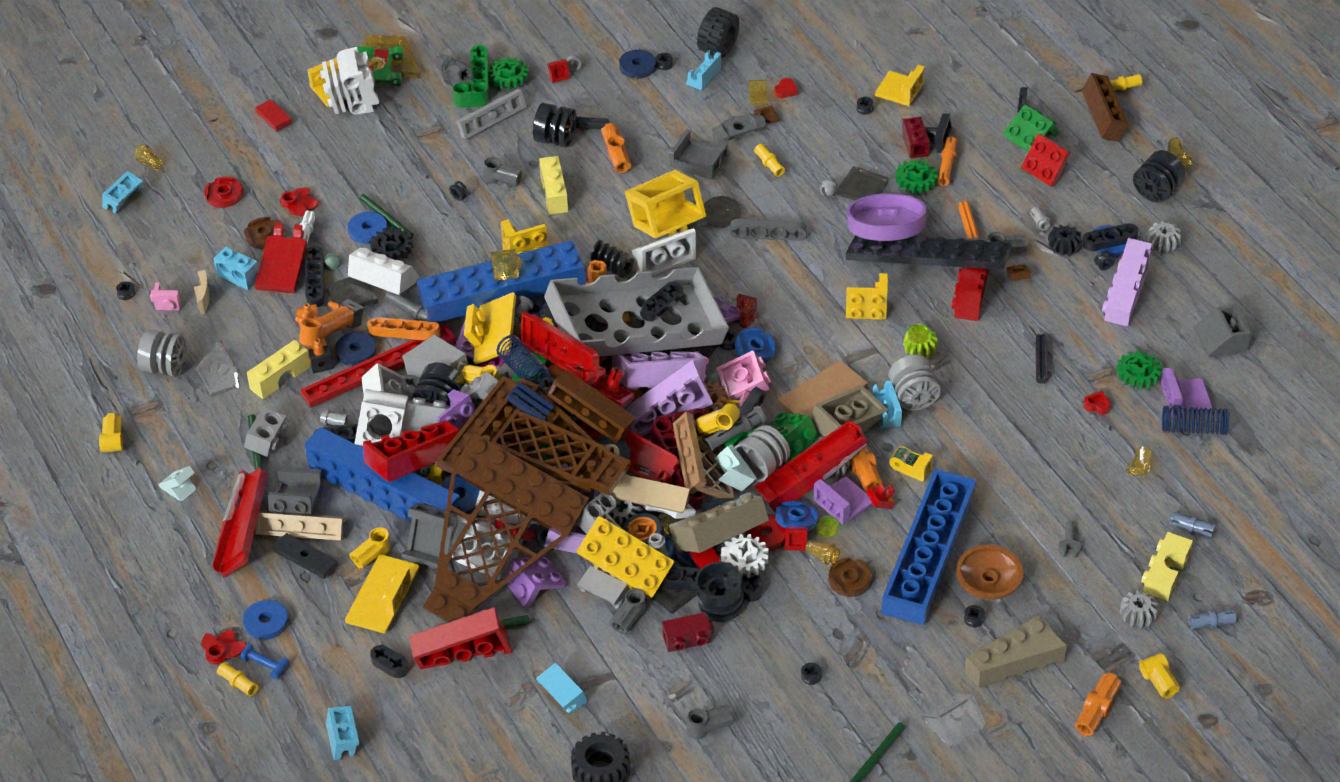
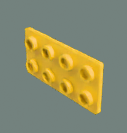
(489, 325)
(624, 557)
(382, 594)

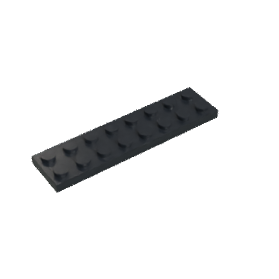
(932, 252)

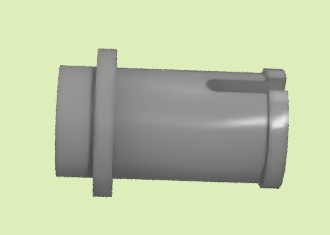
(1042, 221)
(328, 417)
(657, 542)

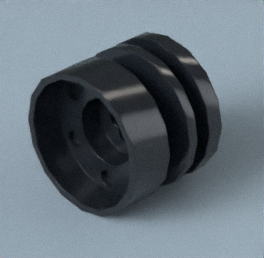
(554, 125)
(1159, 176)
(437, 382)
(720, 591)

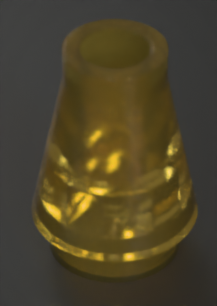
(147, 157)
(824, 552)

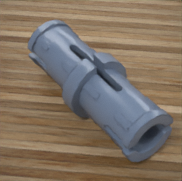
(1192, 524)
(1212, 619)

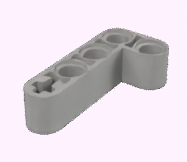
(599, 506)

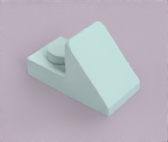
(736, 470)
(179, 484)

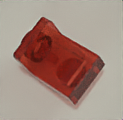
(748, 309)

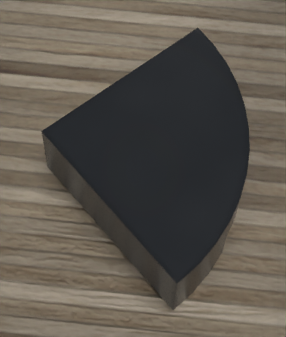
(1022, 98)

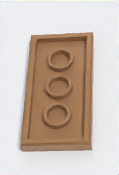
(825, 385)

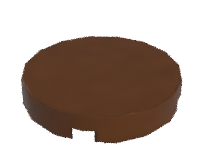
(258, 230)
(850, 577)

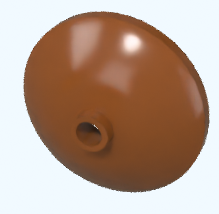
(989, 572)

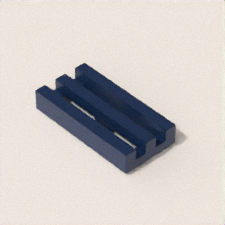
(531, 400)

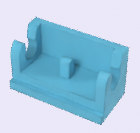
(705, 71)
(120, 191)
(890, 401)
(562, 688)
(341, 731)

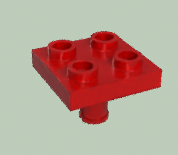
(1045, 160)
(612, 390)

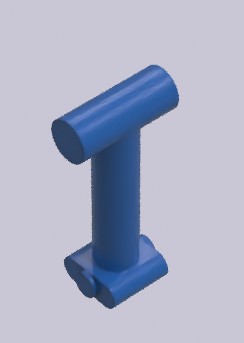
(277, 668)

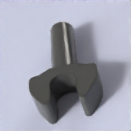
(1069, 542)

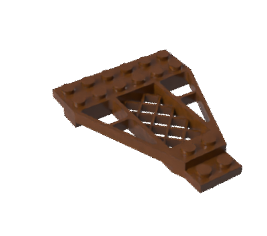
(497, 422)
(517, 486)

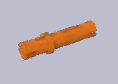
(948, 156)

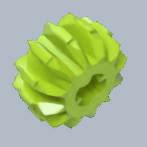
(924, 349)

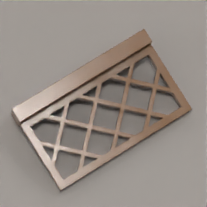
(693, 460)

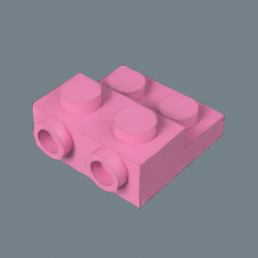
(743, 374)

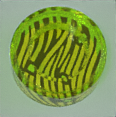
(918, 333)
(827, 526)

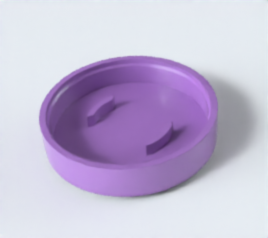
(886, 217)

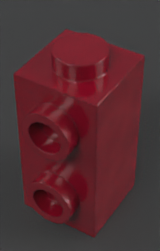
(915, 137)
(687, 631)

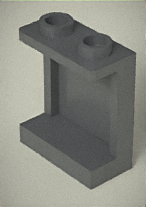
(698, 156)
(296, 491)
(426, 535)

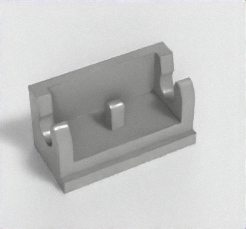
(604, 586)

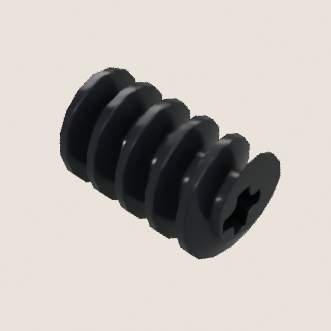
(615, 260)

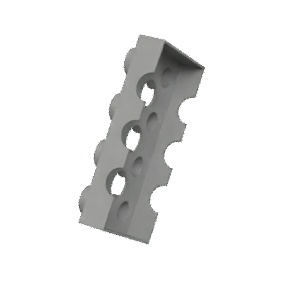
(698, 315)

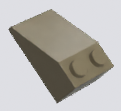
(853, 405)

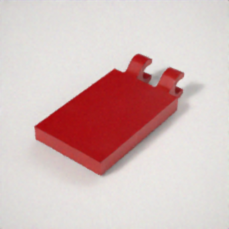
(282, 261)

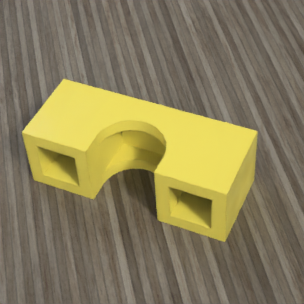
(554, 185)
(265, 376)
(1172, 552)

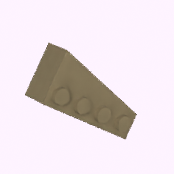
(719, 523)
(1015, 653)

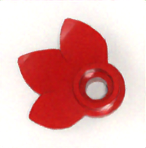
(298, 201)
(222, 646)

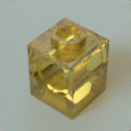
(505, 264)

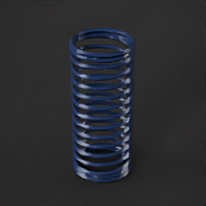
(518, 372)
(1166, 420)

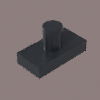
(941, 132)

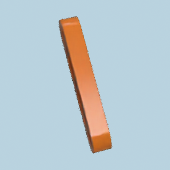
(403, 328)

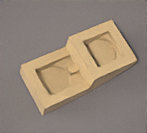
(202, 292)

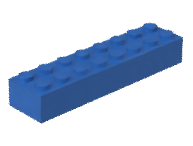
(451, 292)
(344, 465)
(928, 547)

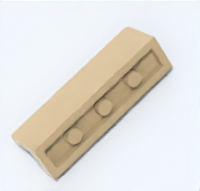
(652, 493)
(301, 526)

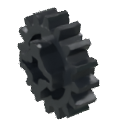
(392, 243)

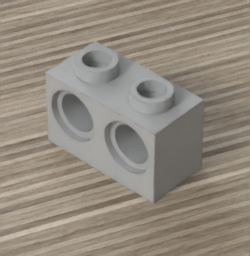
(265, 431)

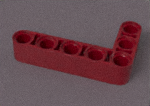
(663, 435)

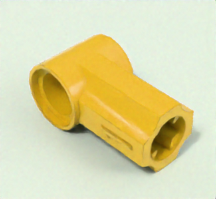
(470, 372)
(718, 420)
(111, 437)
(376, 545)
(1157, 670)

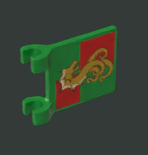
(380, 63)

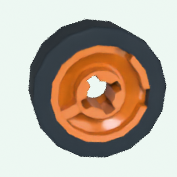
(643, 526)

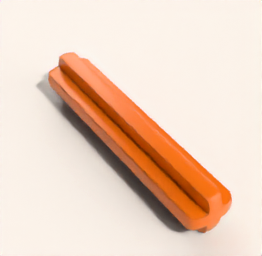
(968, 220)

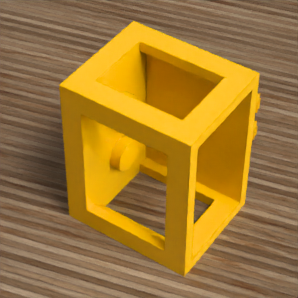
(661, 204)

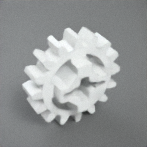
(745, 554)

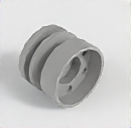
(161, 353)
(914, 382)
(764, 451)

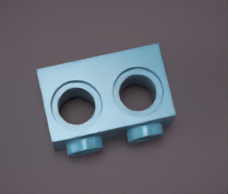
(236, 268)

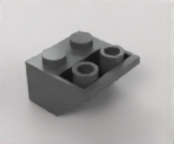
(1223, 331)

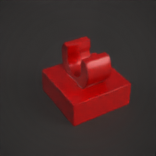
(558, 70)
(881, 496)
(795, 538)

